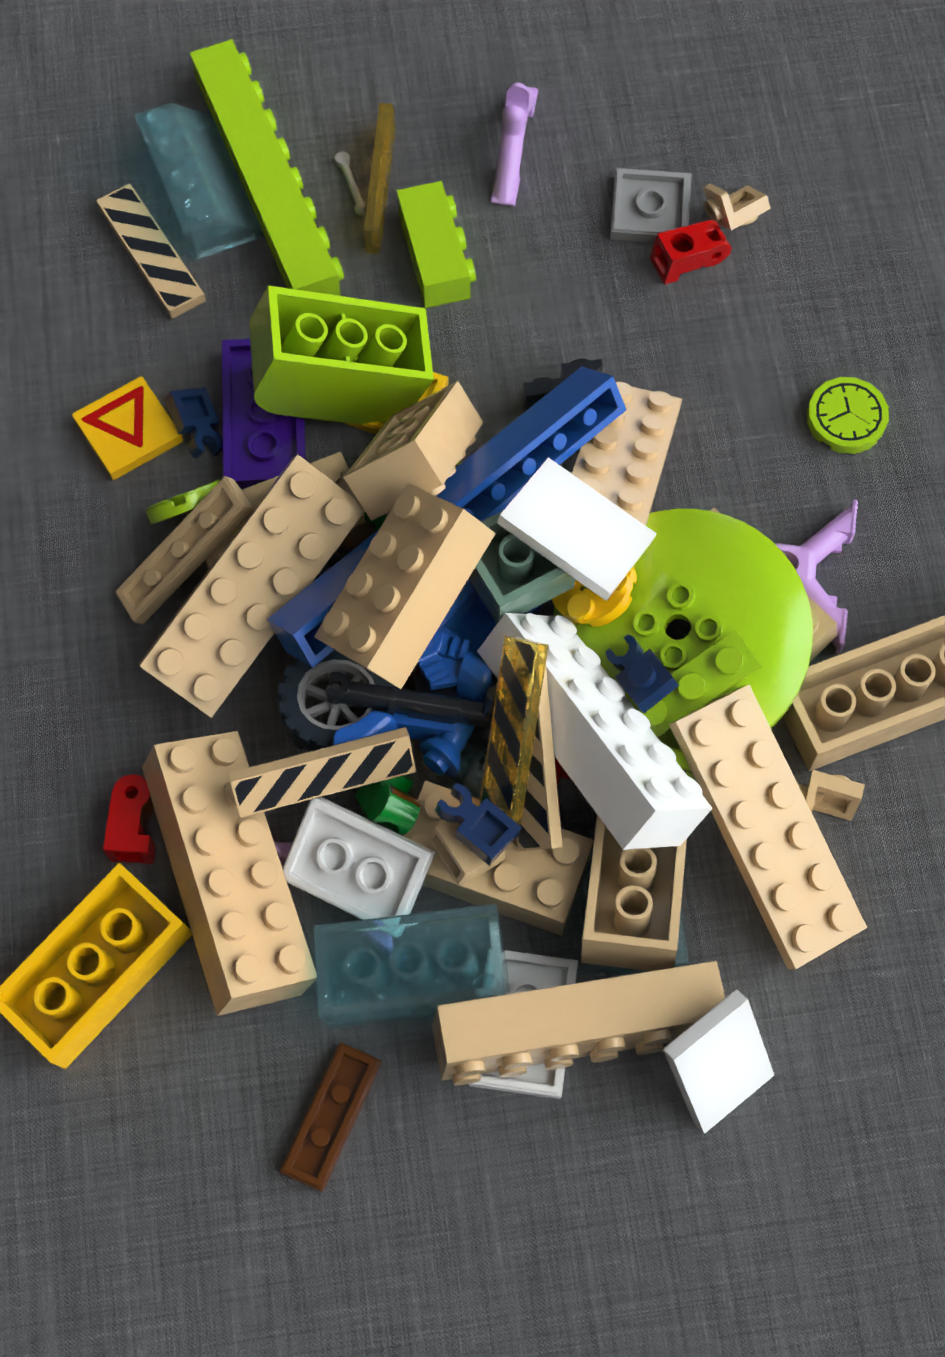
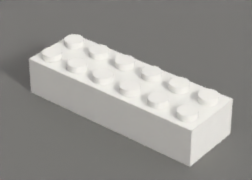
(605, 740)

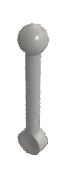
(342, 161)

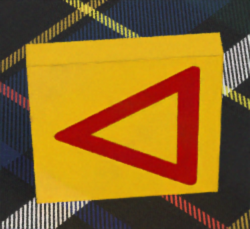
(127, 428)

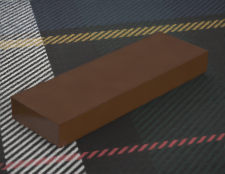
(331, 1117)

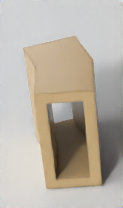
(456, 857)

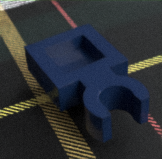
(195, 415)
(642, 675)
(482, 828)

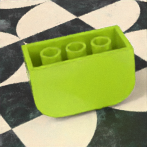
(337, 356)

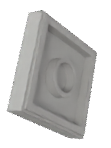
(648, 203)

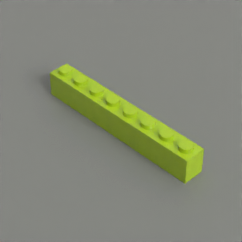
(264, 170)

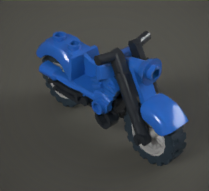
(444, 708)

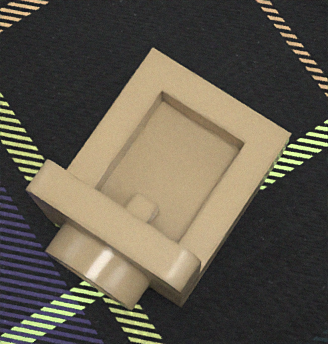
(734, 209)
(832, 794)

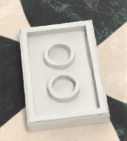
(576, 528)
(355, 862)
(525, 974)
(719, 1061)

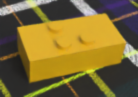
(91, 966)

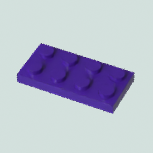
(254, 440)

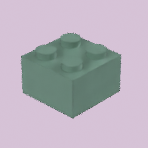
(514, 575)

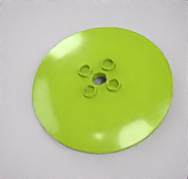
(720, 581)

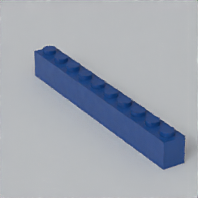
(481, 486)

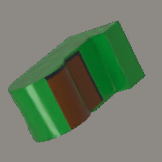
(390, 803)

